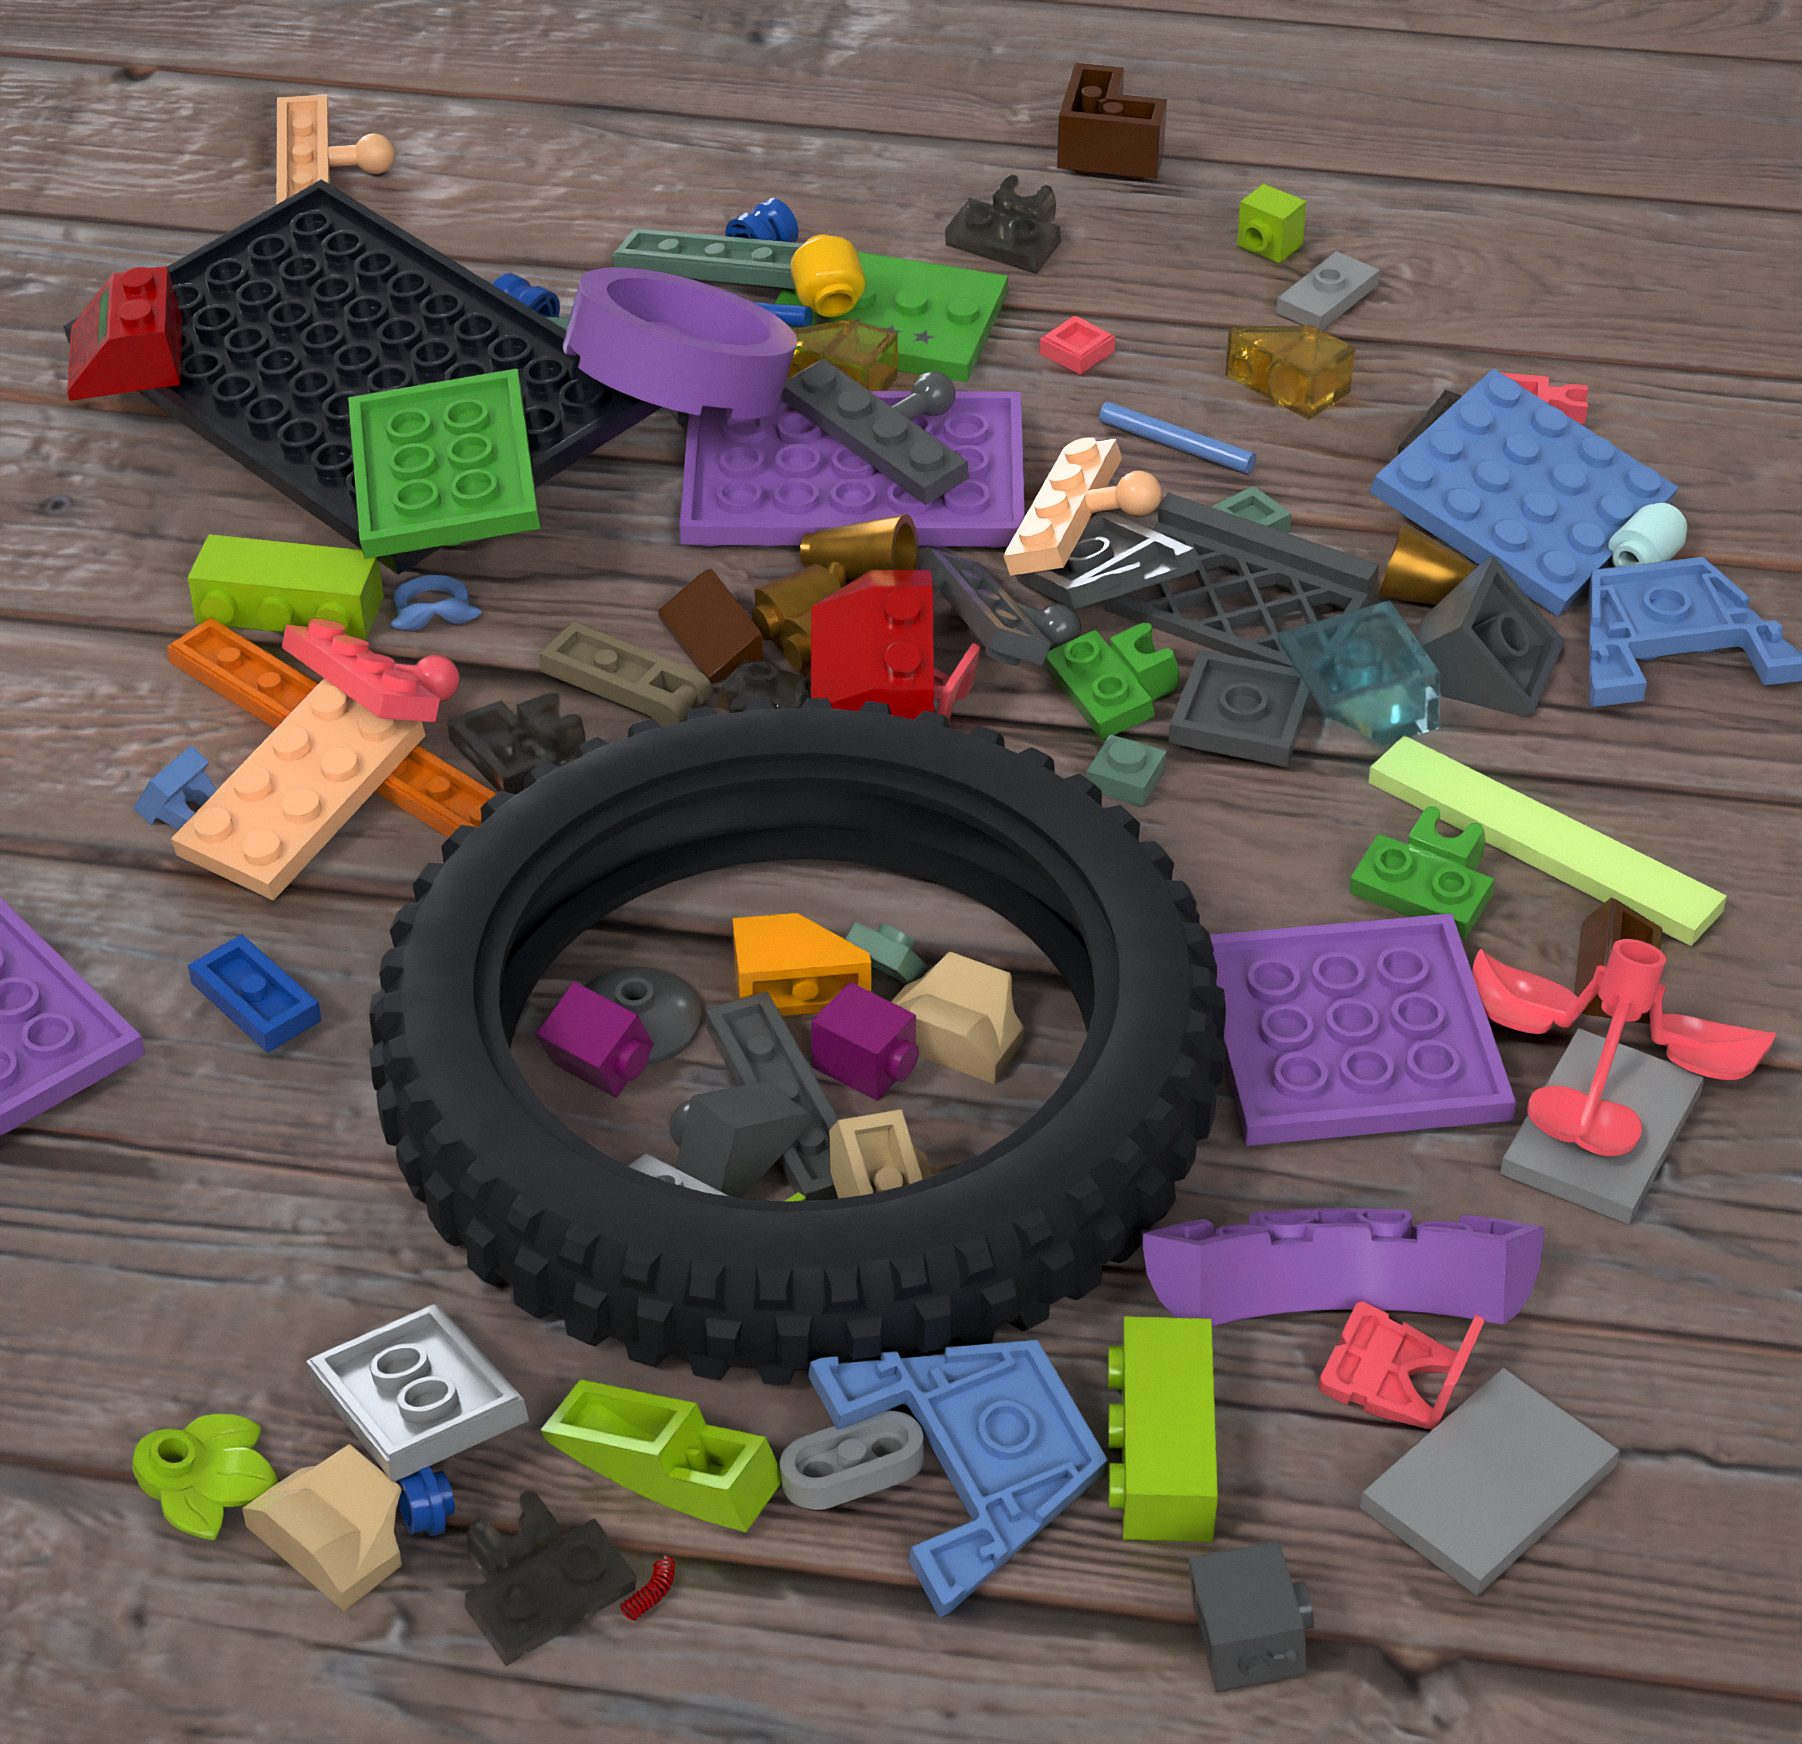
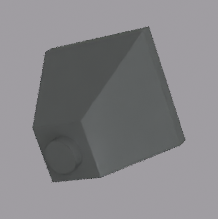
(1490, 643)

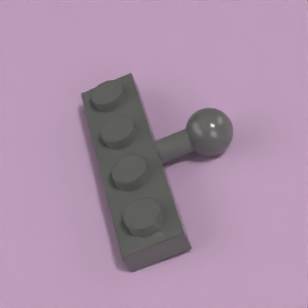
(883, 432)
(1003, 626)
(761, 1049)

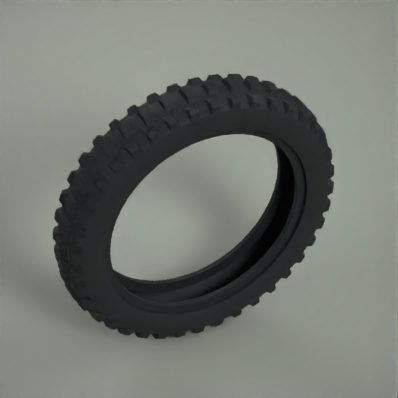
(814, 1277)

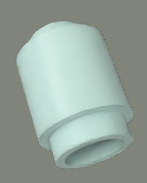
(1649, 536)

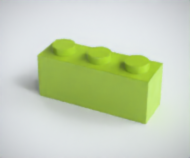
(284, 584)
(1163, 1429)

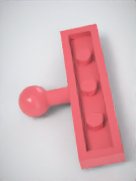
(372, 678)

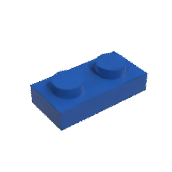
(254, 993)

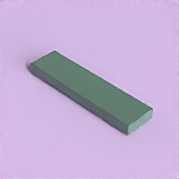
(709, 257)

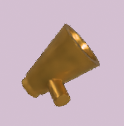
(863, 547)
(1422, 569)

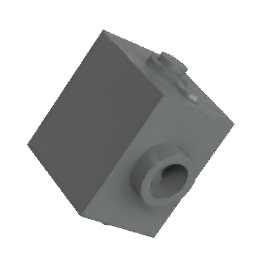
(1250, 1615)

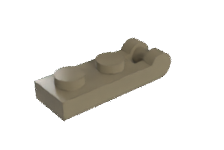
(625, 673)

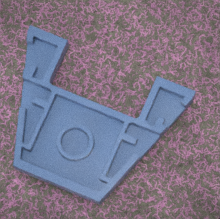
(1671, 611)
(998, 1431)

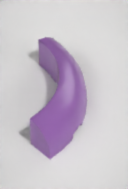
(1342, 1258)

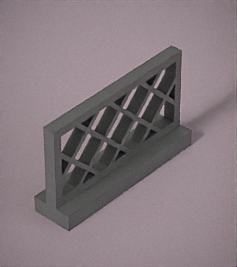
(1261, 559)

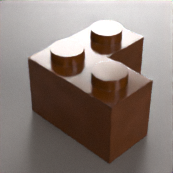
(1109, 130)

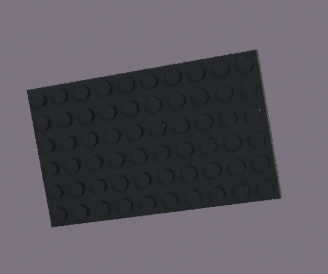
(344, 305)

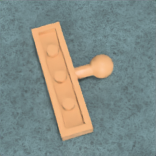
(306, 151)
(1069, 499)

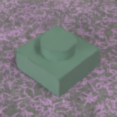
(1257, 507)
(1127, 769)
(889, 951)

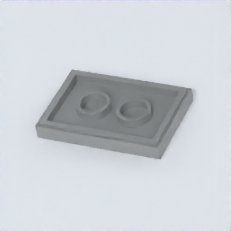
(1608, 1185)
(416, 1391)
(1489, 1480)

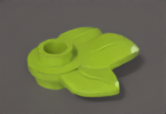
(211, 1473)

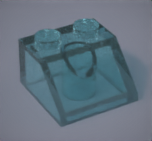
(1367, 672)

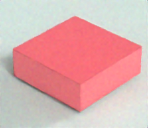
(1077, 345)

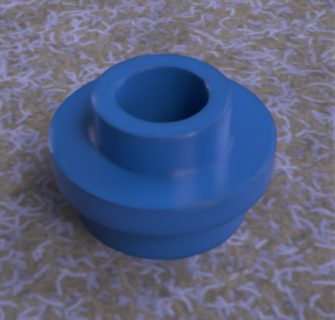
(425, 1501)

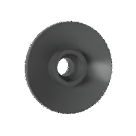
(662, 1002)

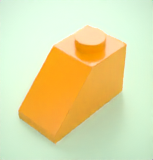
(795, 962)

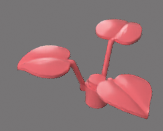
(1627, 990)

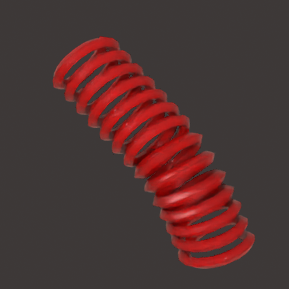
(653, 1584)

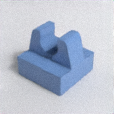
(173, 786)

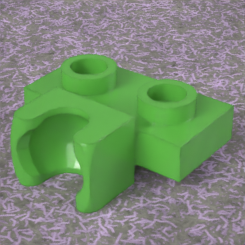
(1115, 682)
(1427, 874)

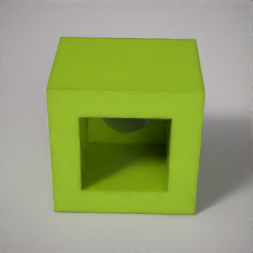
(1271, 223)

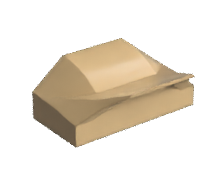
(964, 1016)
(874, 1154)
(332, 1524)

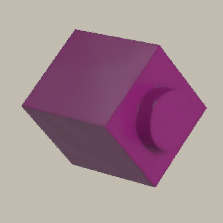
(596, 1039)
(864, 1041)

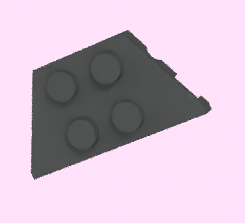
(1113, 560)

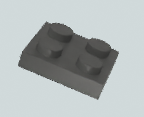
(1241, 708)

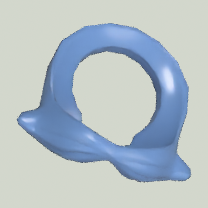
(417, 615)

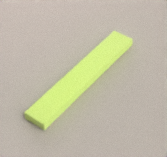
(1548, 839)

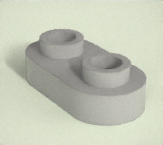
(852, 1461)

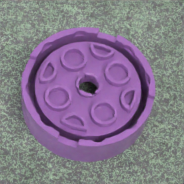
(679, 342)

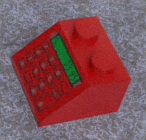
(127, 337)

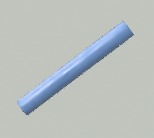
(1177, 437)

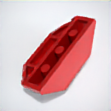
(876, 643)

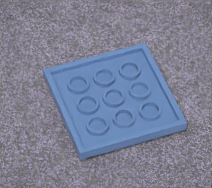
(1521, 486)

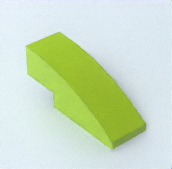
(666, 1452)

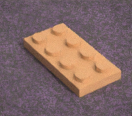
(295, 791)

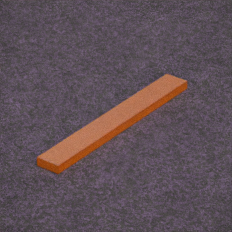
(273, 689)

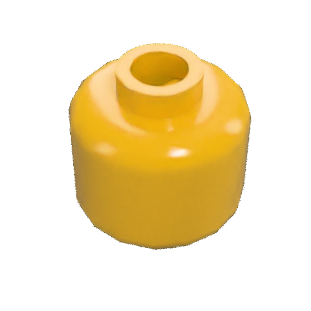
(828, 275)

